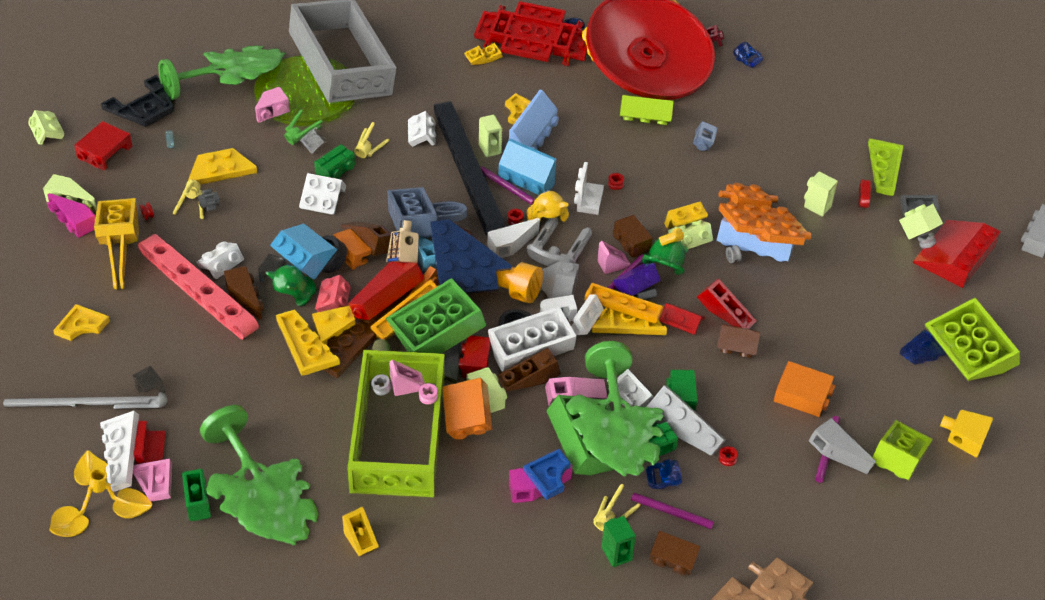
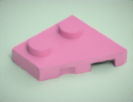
(155, 479)

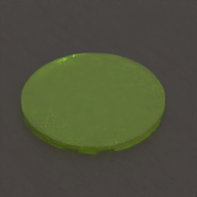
(302, 92)

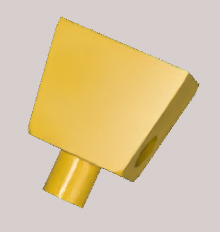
(967, 430)

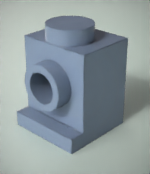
(702, 139)

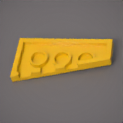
(304, 344)

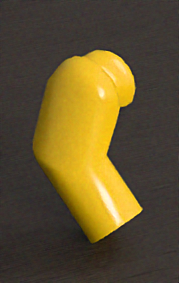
(675, 236)

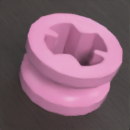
(426, 389)

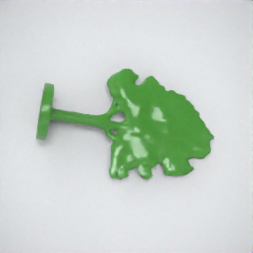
(238, 65)
(619, 435)
(269, 502)

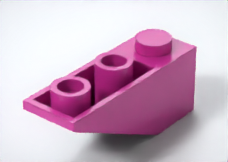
(75, 215)
(522, 487)

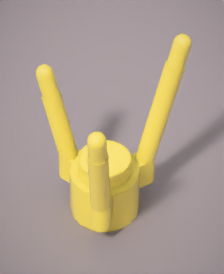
(364, 146)
(191, 191)
(605, 514)

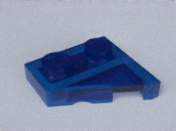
(922, 349)

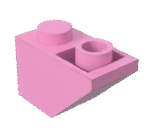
(271, 104)

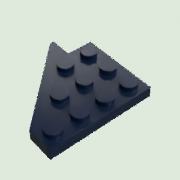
(464, 259)

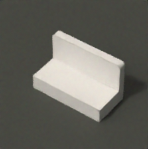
(587, 315)

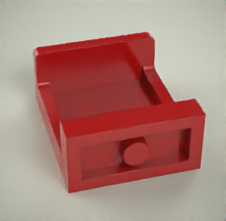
(102, 144)

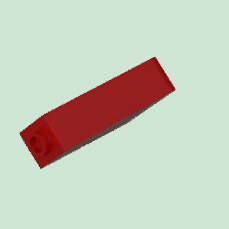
(385, 289)

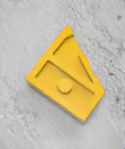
(333, 322)

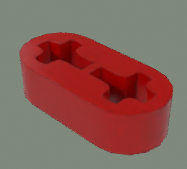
(864, 193)

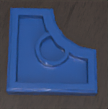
(548, 472)

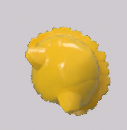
(549, 206)

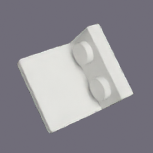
(321, 194)
(589, 194)

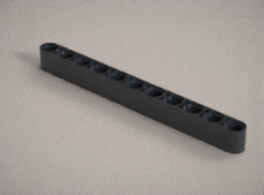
(468, 167)

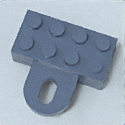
(415, 206)

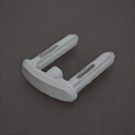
(552, 256)

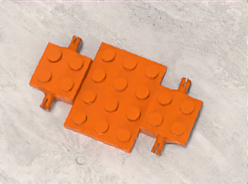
(752, 214)

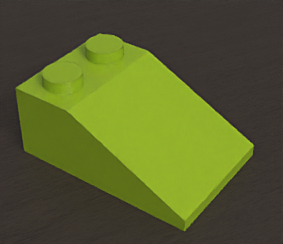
(901, 450)

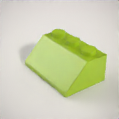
(646, 109)

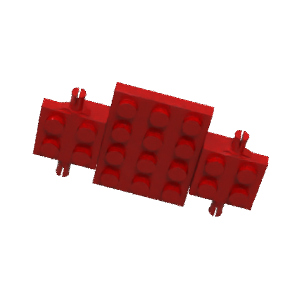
(533, 33)

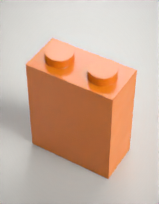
(804, 389)
(467, 408)

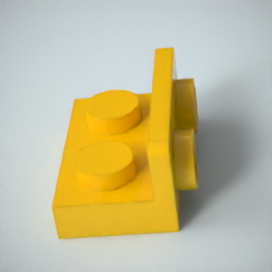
(685, 215)

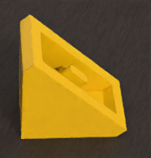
(359, 531)

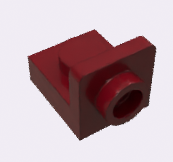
(716, 34)

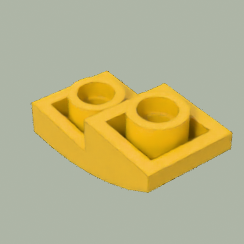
(481, 56)

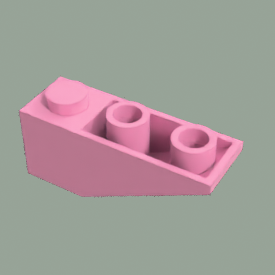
(573, 386)

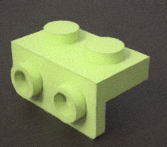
(45, 125)
(695, 233)

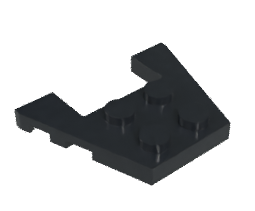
(146, 108)

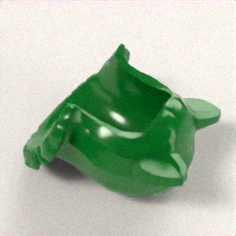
(669, 255)
(291, 281)

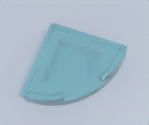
(170, 139)

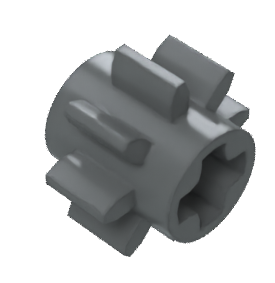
(208, 199)

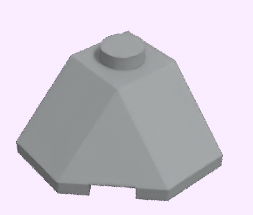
(560, 279)

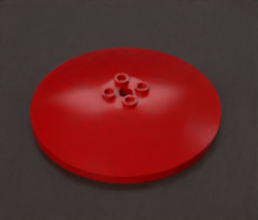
(674, 38)

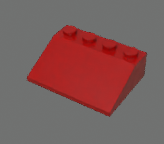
(958, 250)

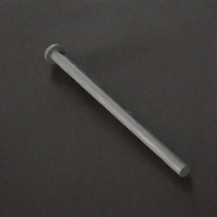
(118, 402)

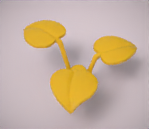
(92, 471)

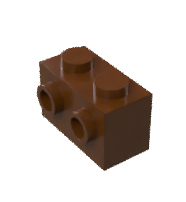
(632, 236)
(738, 340)
(674, 553)

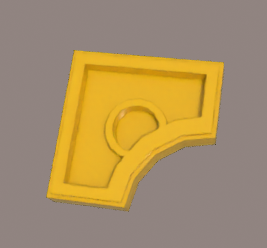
(516, 105)
(80, 321)

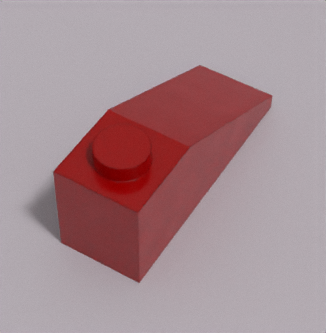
(725, 305)

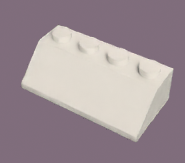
(530, 335)

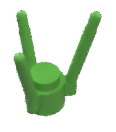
(293, 135)

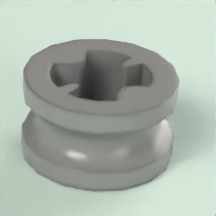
(926, 240)
(733, 254)
(381, 379)

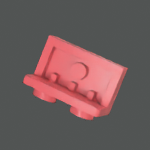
(333, 293)

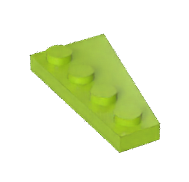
(885, 165)

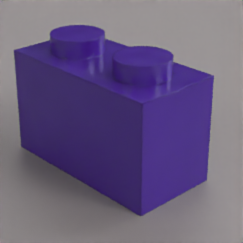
(637, 279)

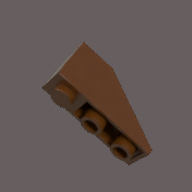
(373, 235)
(241, 289)
(530, 372)

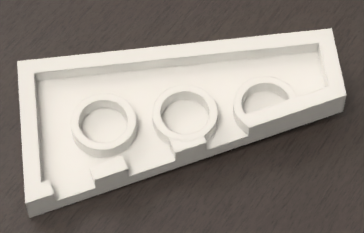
(120, 444)

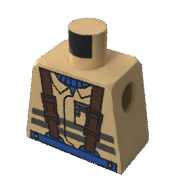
(403, 244)

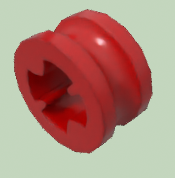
(616, 177)
(146, 211)
(515, 213)
(728, 461)

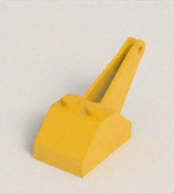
(117, 223)

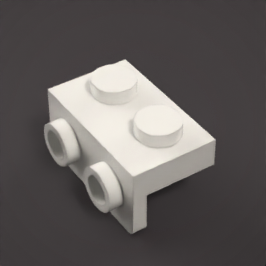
(421, 128)
(221, 259)
(633, 390)

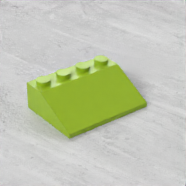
(974, 341)

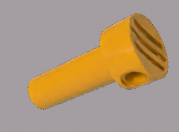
(523, 281)

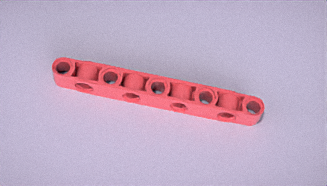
(198, 286)

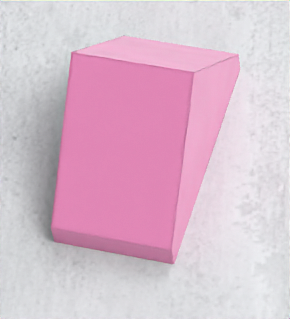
(611, 259)
(404, 379)

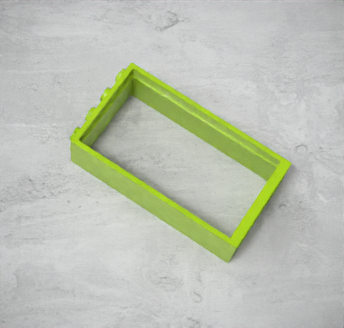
(395, 477)

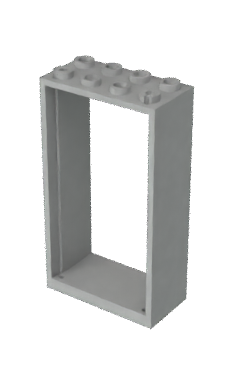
(344, 83)

